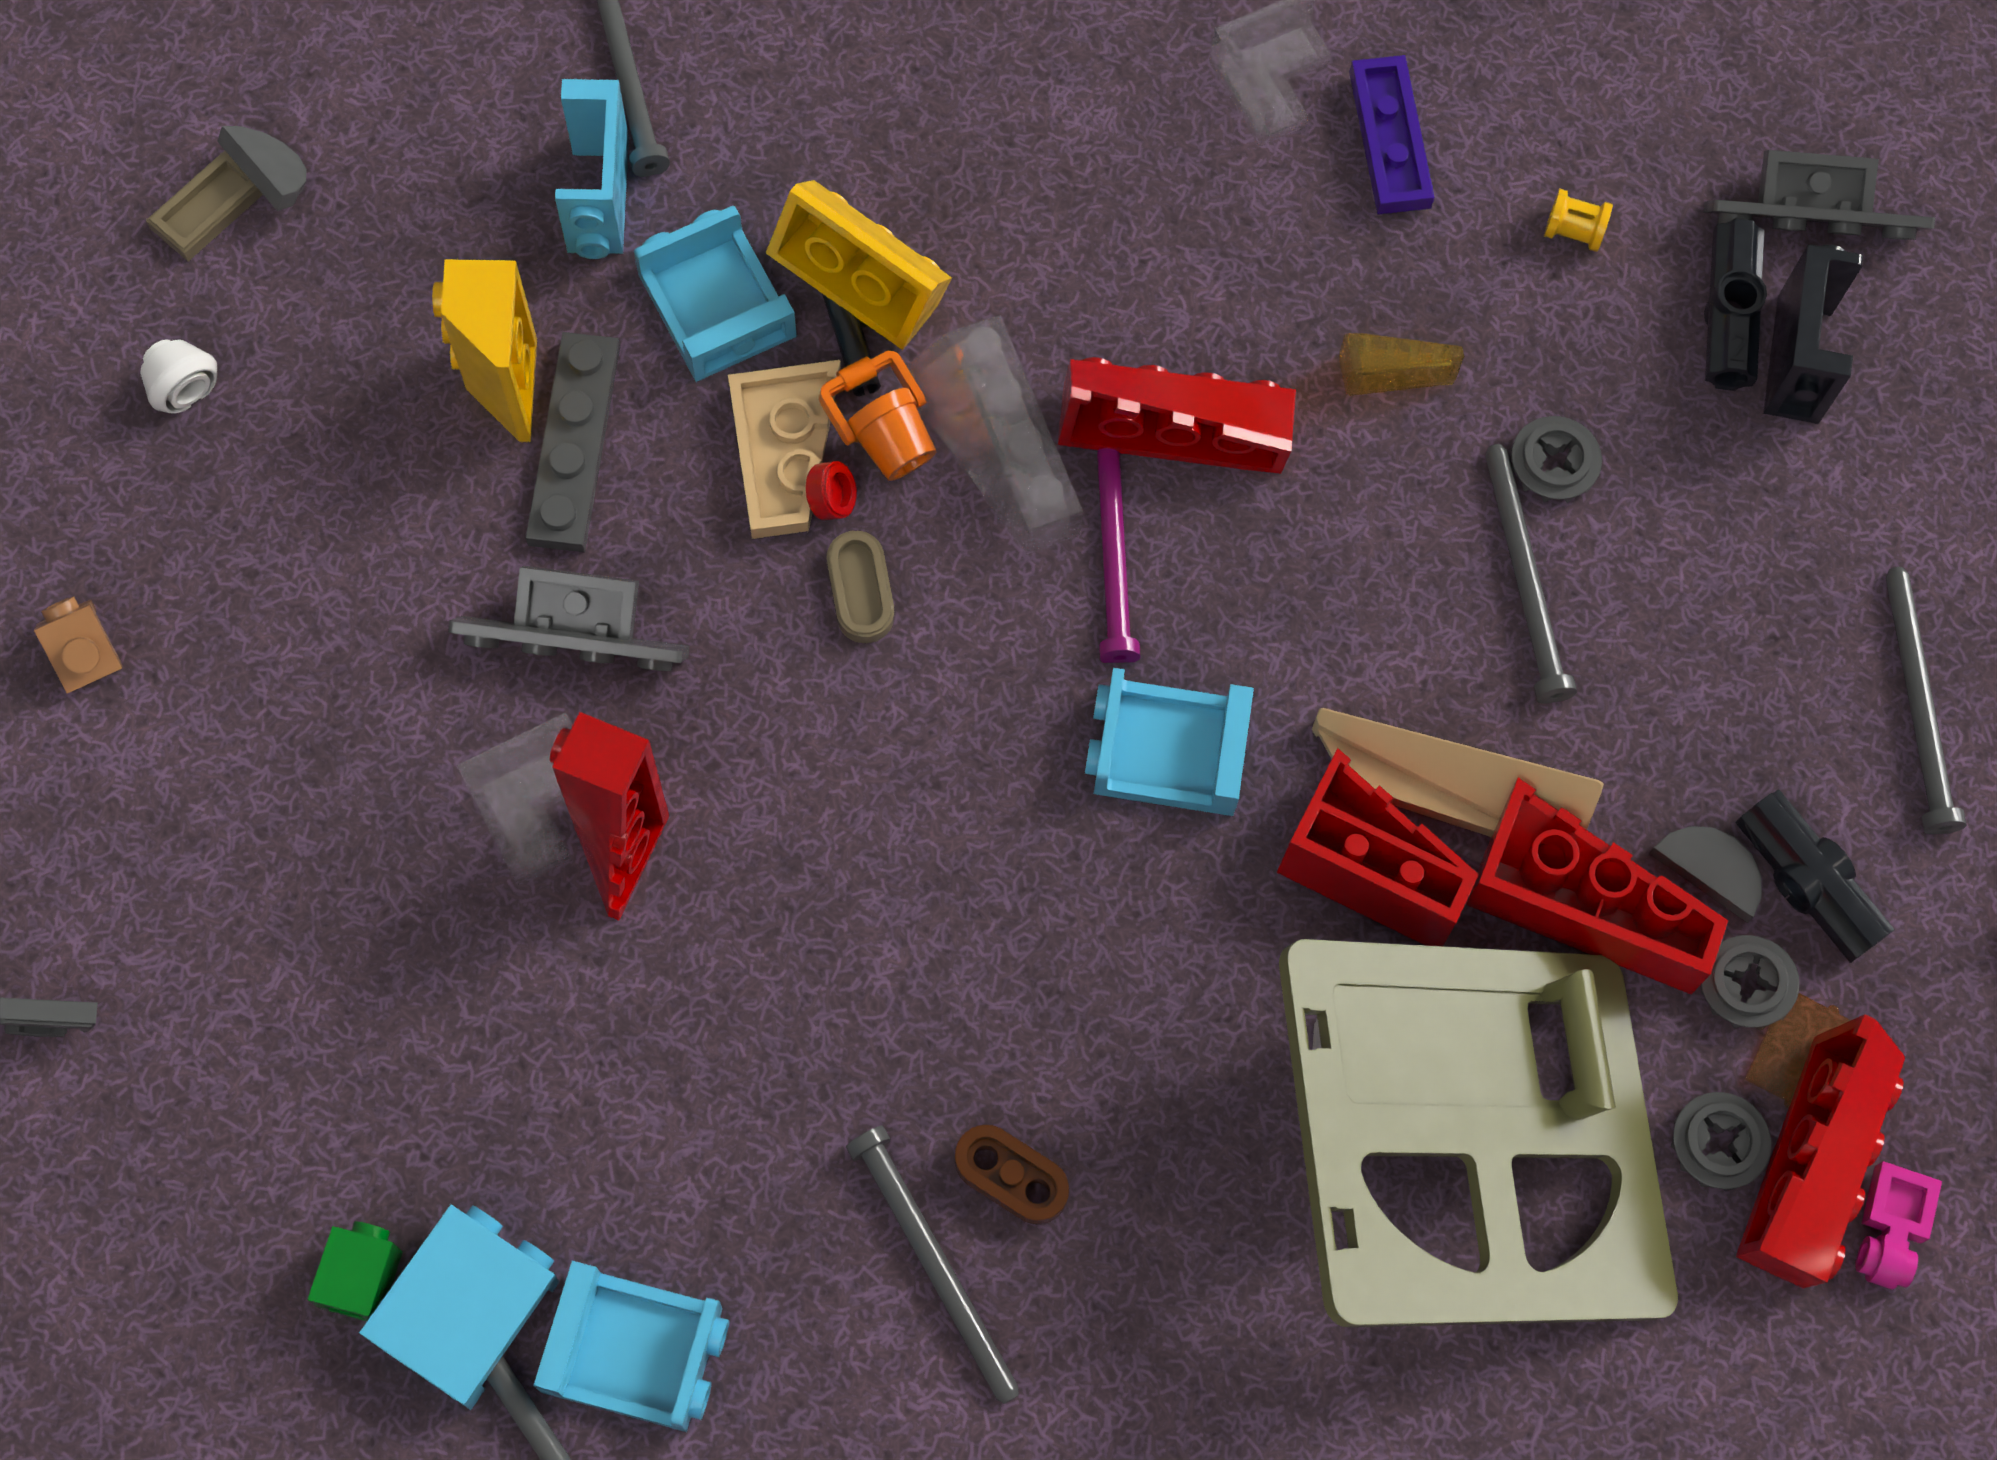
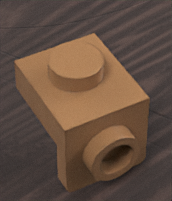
(76, 643)

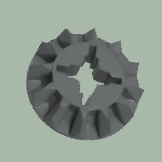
(1555, 435)
(1774, 971)
(1721, 1112)

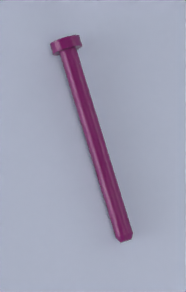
(1119, 645)

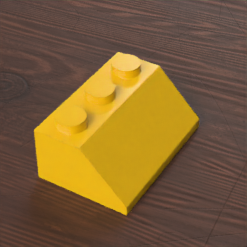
(856, 263)
(490, 337)

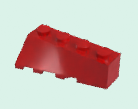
(1177, 415)
(612, 801)
(1592, 896)
(1824, 1154)

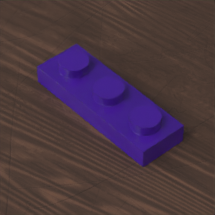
(1391, 134)

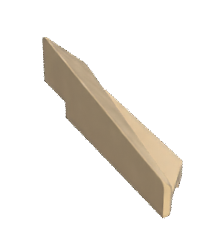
(1446, 777)

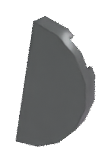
(267, 163)
(1715, 866)
(46, 1017)

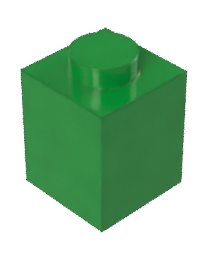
(355, 1271)

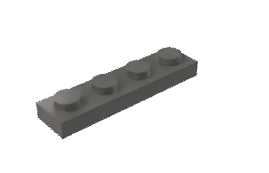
(573, 442)

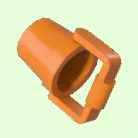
(889, 425)

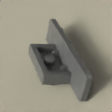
(1819, 189)
(576, 614)

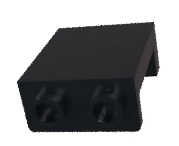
(1800, 375)

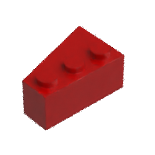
(1376, 859)

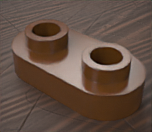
(1015, 1171)

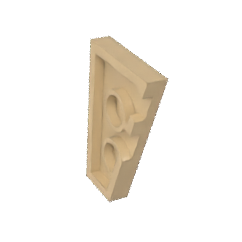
(779, 441)

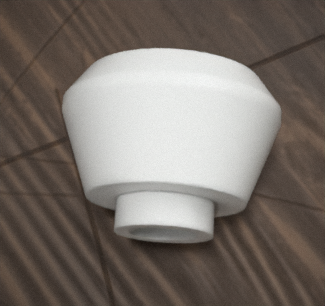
(177, 375)

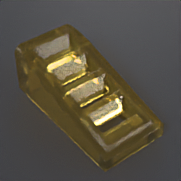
(1392, 364)

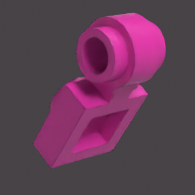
(1903, 1209)

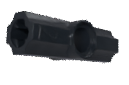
(1733, 331)
(1814, 875)

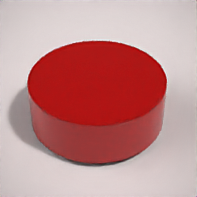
(831, 490)

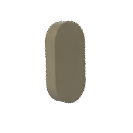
(860, 586)

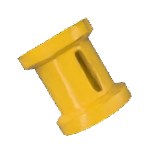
(1578, 220)

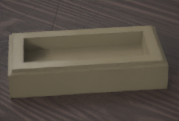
(204, 207)

